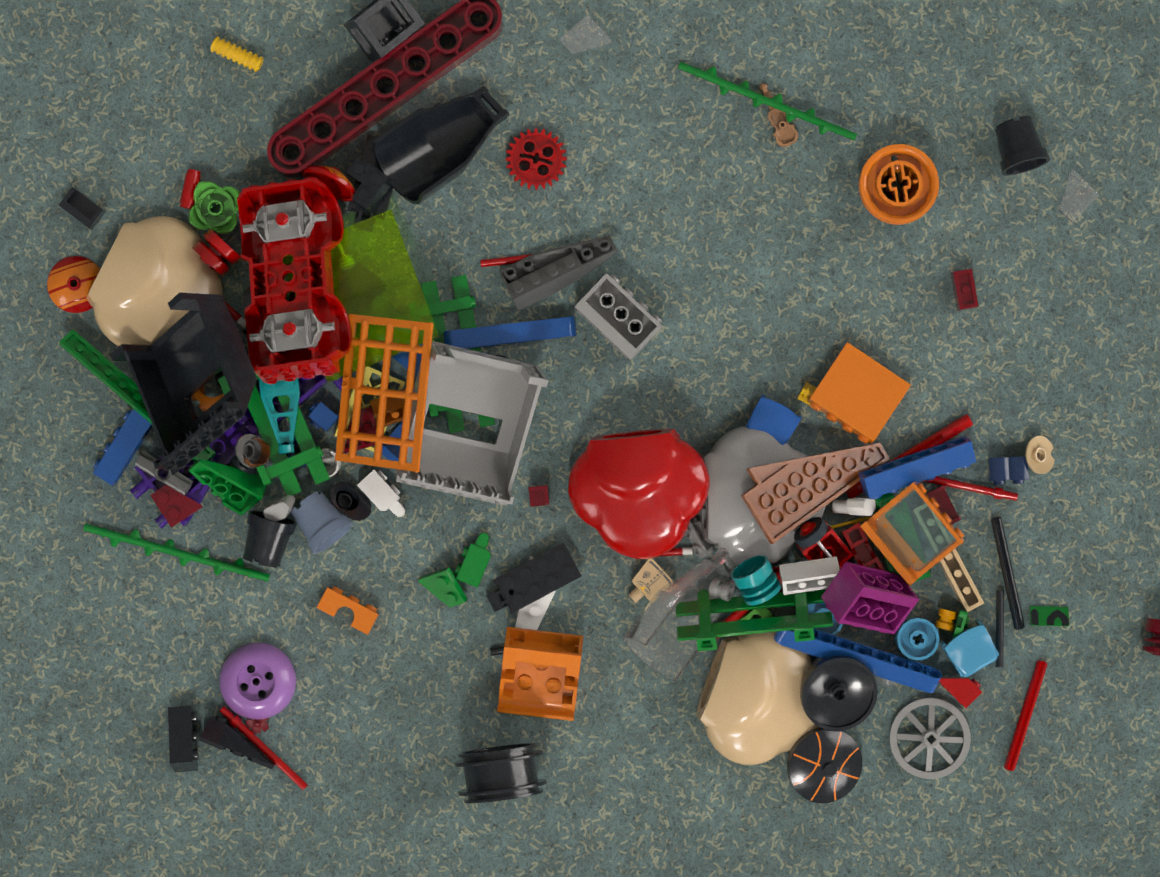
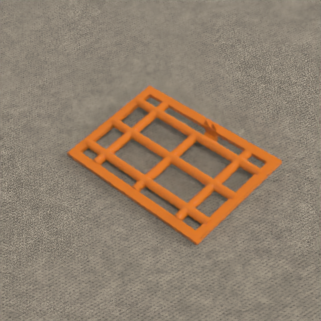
(383, 392)

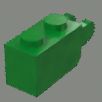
(475, 561)

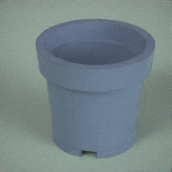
(320, 522)

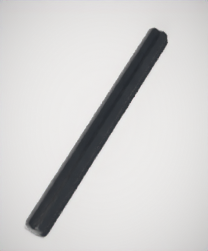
(1007, 573)

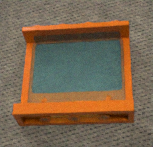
(913, 532)

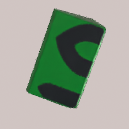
(1048, 616)

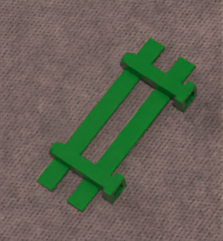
(464, 305)
(282, 465)
(706, 632)

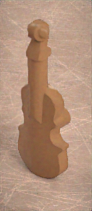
(784, 132)

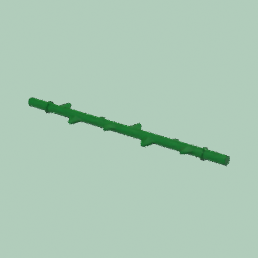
(758, 99)
(169, 548)

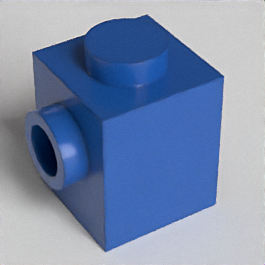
(322, 416)

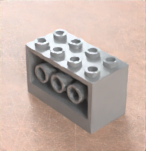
(605, 318)

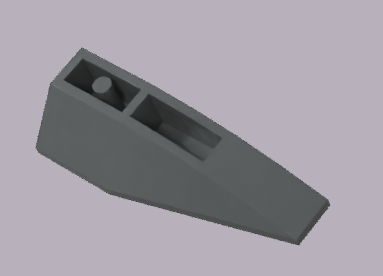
(554, 270)

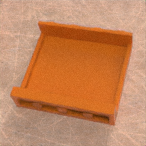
(858, 394)

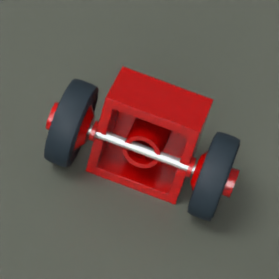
(819, 541)

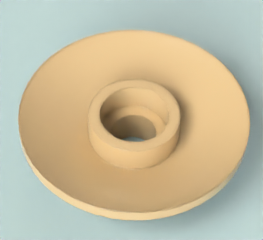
(1039, 455)

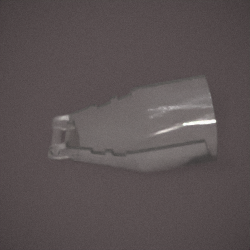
(655, 630)

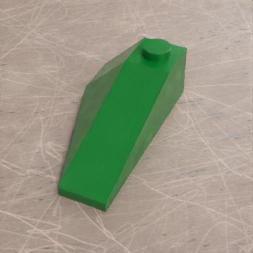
(235, 487)

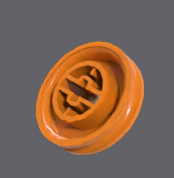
(913, 170)

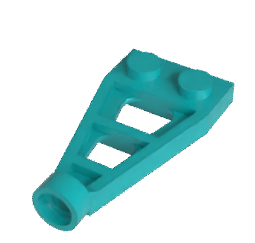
(282, 388)

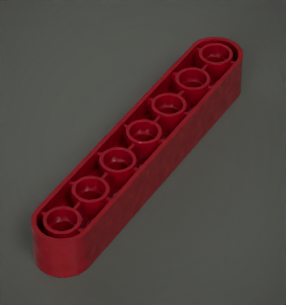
(365, 90)

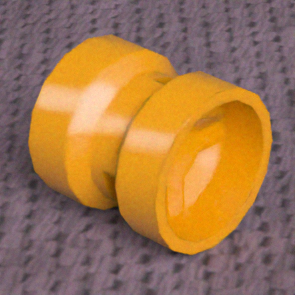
(945, 621)

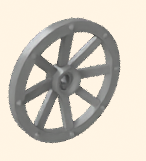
(956, 714)

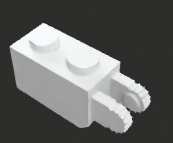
(382, 494)

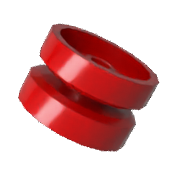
(214, 255)

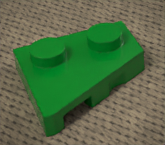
(444, 587)
(961, 623)

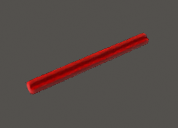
(1025, 715)

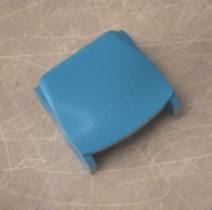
(970, 650)

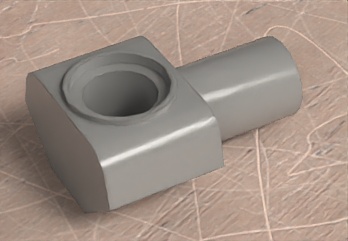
(279, 508)

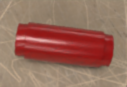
(191, 180)

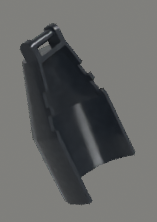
(436, 144)

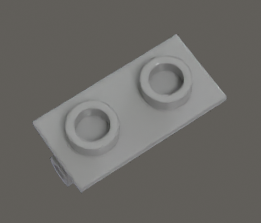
(700, 546)

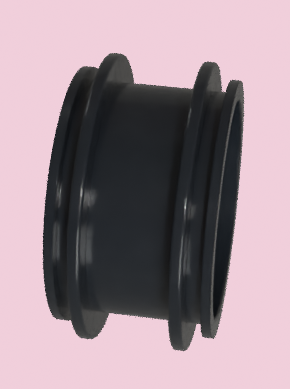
(500, 773)

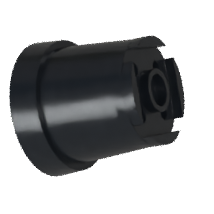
(1020, 146)
(267, 539)

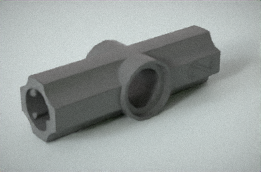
(177, 481)

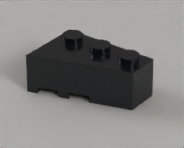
(183, 738)

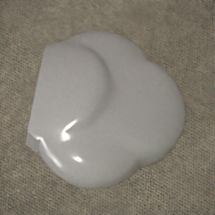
(725, 515)

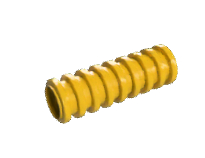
(236, 54)

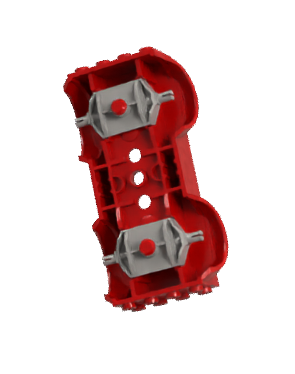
(314, 328)

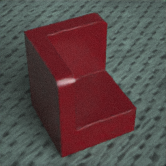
(538, 496)

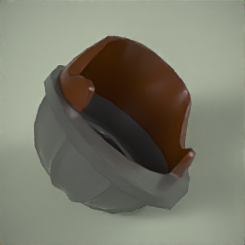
(252, 451)

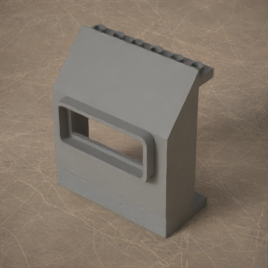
(484, 387)

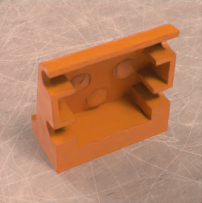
(540, 673)

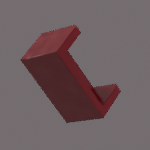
(964, 289)
(943, 500)

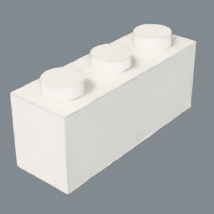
(808, 575)

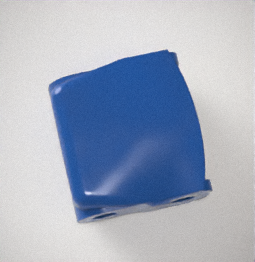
(773, 419)

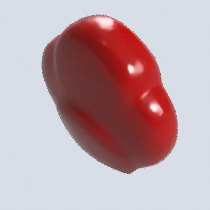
(639, 490)

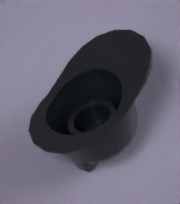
(350, 501)

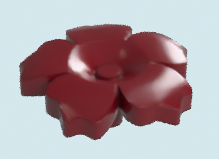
(257, 725)

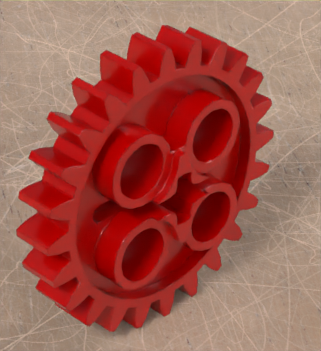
(531, 176)

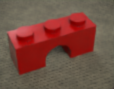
(860, 547)

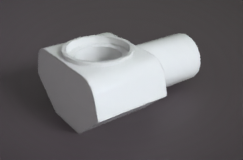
(854, 506)

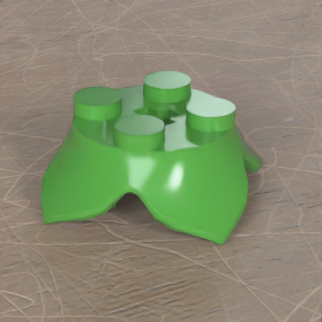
(205, 196)

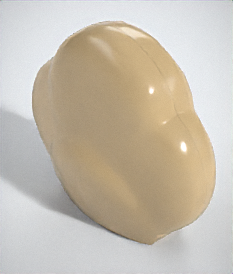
(145, 272)
(754, 698)

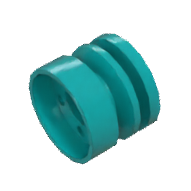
(756, 580)

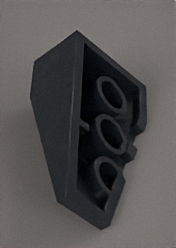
(223, 736)

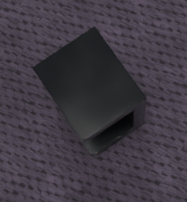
(82, 208)

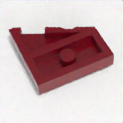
(366, 425)
(174, 505)

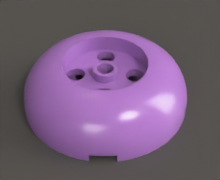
(278, 689)

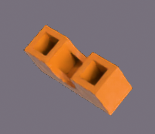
(363, 616)

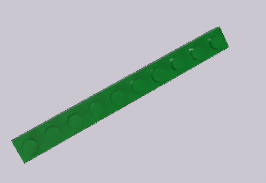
(113, 378)

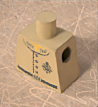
(649, 581)

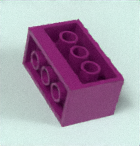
(869, 598)

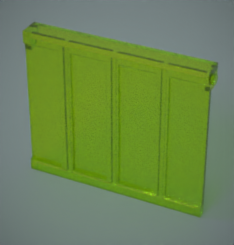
(376, 280)

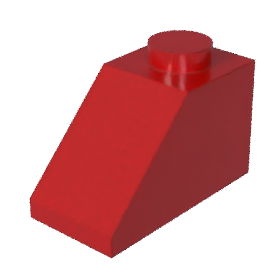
(962, 689)

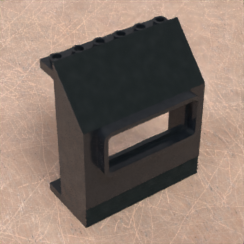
(180, 365)

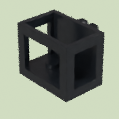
(383, 26)

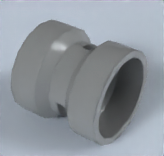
(722, 589)

